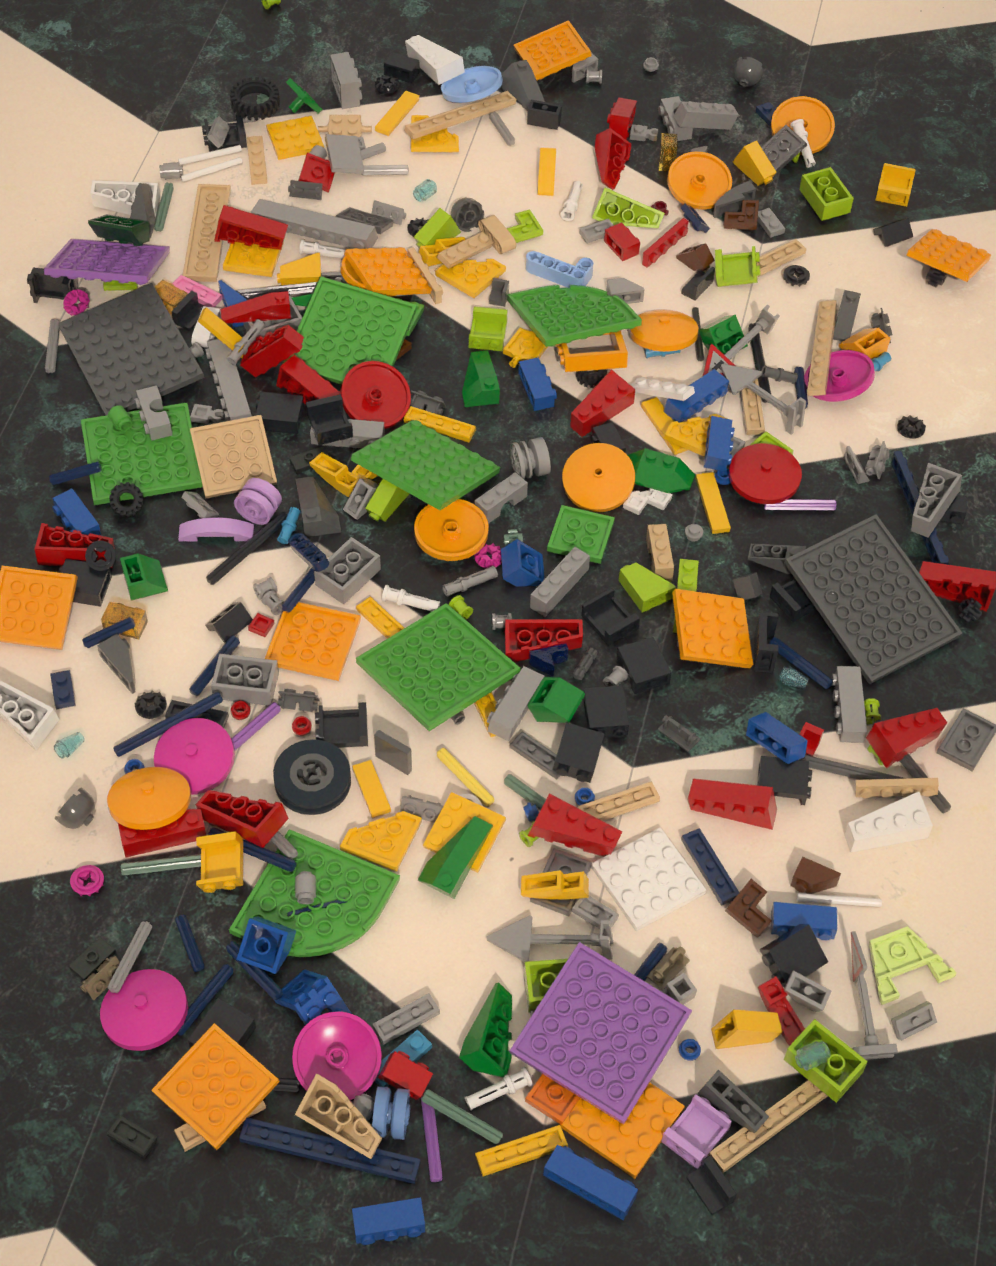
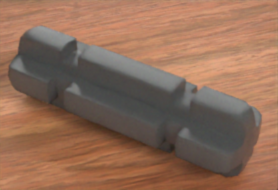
(585, 663)

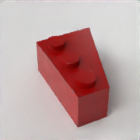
(622, 116)

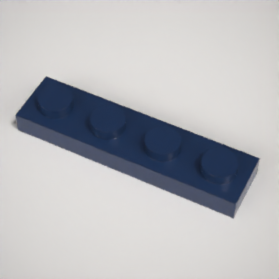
(710, 866)

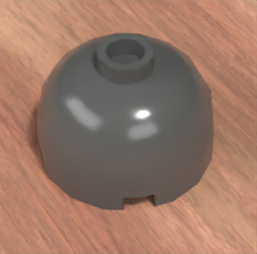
(747, 71)
(467, 213)
(77, 810)

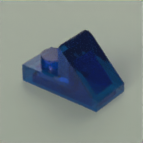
(544, 658)

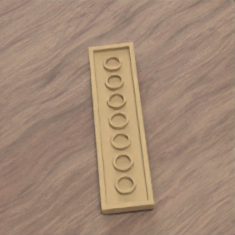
(202, 252)

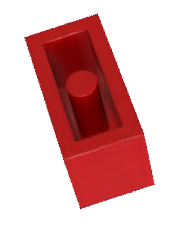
(622, 241)
(405, 1074)

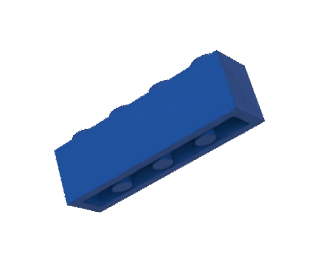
(706, 389)
(590, 1181)

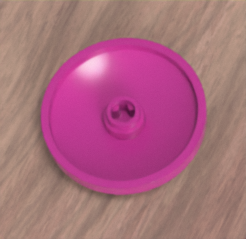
(848, 375)
(197, 751)
(145, 1010)
(340, 1050)

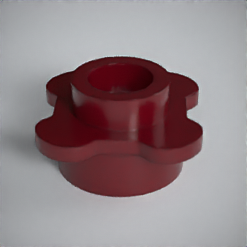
(661, 206)

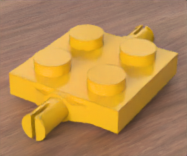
(524, 346)

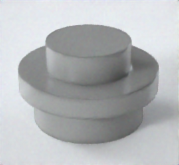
(650, 64)
(693, 532)

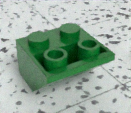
(722, 333)
(143, 576)
(555, 700)

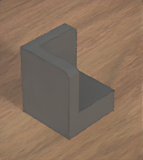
(499, 292)
(747, 586)

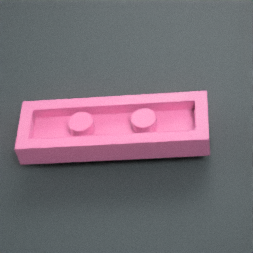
(205, 295)

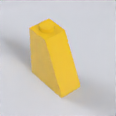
(755, 164)
(301, 271)
(746, 1028)

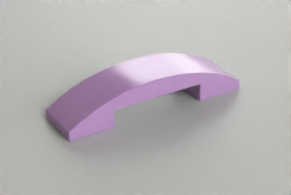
(216, 528)

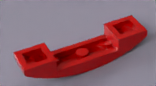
(776, 1002)

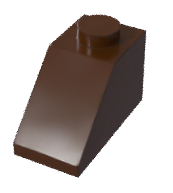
(696, 257)
(814, 877)

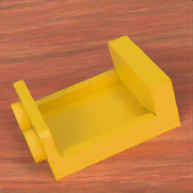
(895, 184)
(220, 861)

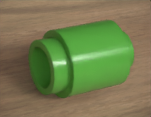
(120, 418)

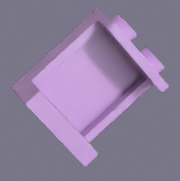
(697, 1131)

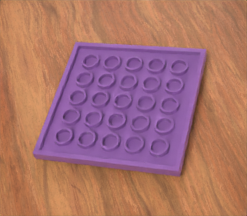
(107, 261)
(601, 1032)

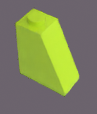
(437, 227)
(385, 500)
(645, 586)

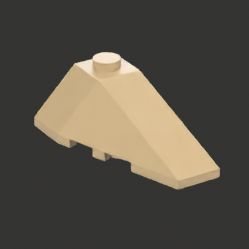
(336, 1115)

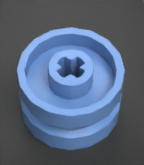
(393, 1113)

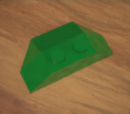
(661, 471)

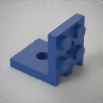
(311, 994)

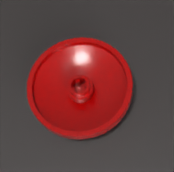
(375, 393)
(765, 473)

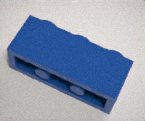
(537, 384)
(719, 443)
(75, 514)
(776, 737)
(789, 915)
(388, 1221)

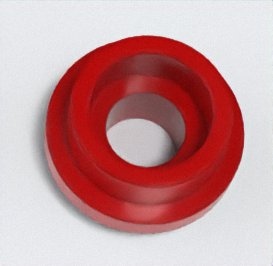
(240, 706)
(301, 721)

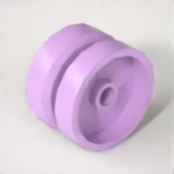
(257, 501)

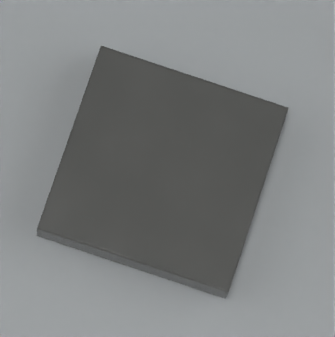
(393, 752)

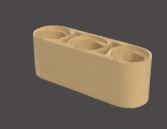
(497, 233)

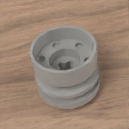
(531, 457)

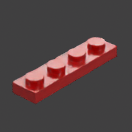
(662, 245)

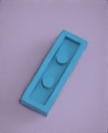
(415, 1046)

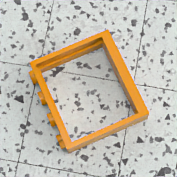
(595, 360)

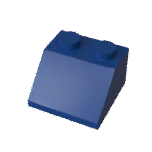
(522, 564)
(265, 944)

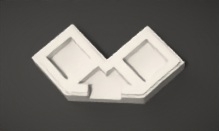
(638, 500)

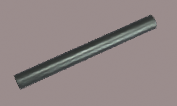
(699, 346)

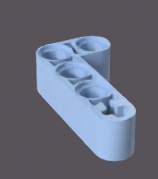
(559, 271)

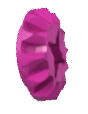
(71, 298)
(484, 560)
(83, 873)

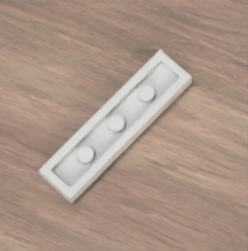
(662, 389)

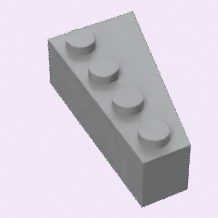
(935, 497)

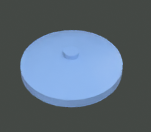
(472, 85)

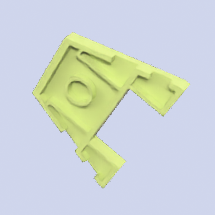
(901, 953)

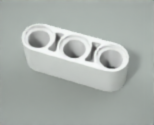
(200, 333)

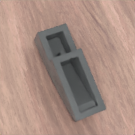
(733, 199)

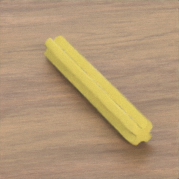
(465, 777)

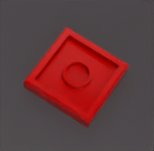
(317, 171)

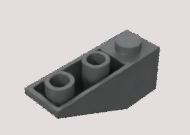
(142, 206)
(773, 555)

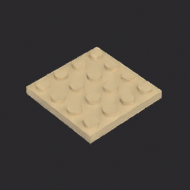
(232, 454)

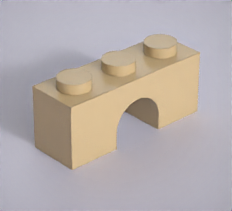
(659, 547)

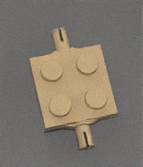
(345, 125)

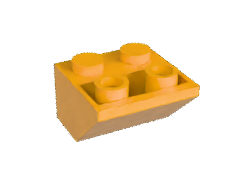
(868, 341)

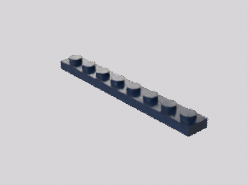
(911, 493)
(328, 1150)

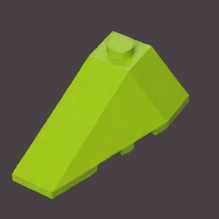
(626, 210)

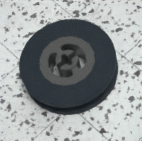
(306, 761)

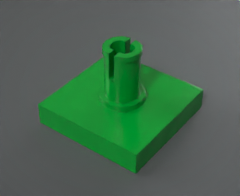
(302, 97)

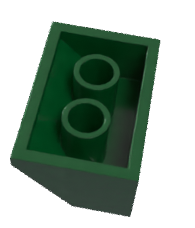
(121, 229)

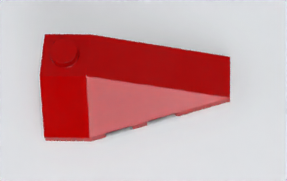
(611, 155)
(265, 307)

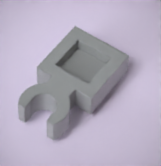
(641, 132)
(204, 413)

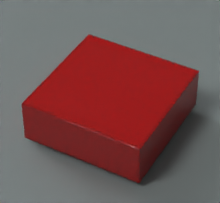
(261, 625)

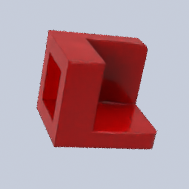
(813, 735)

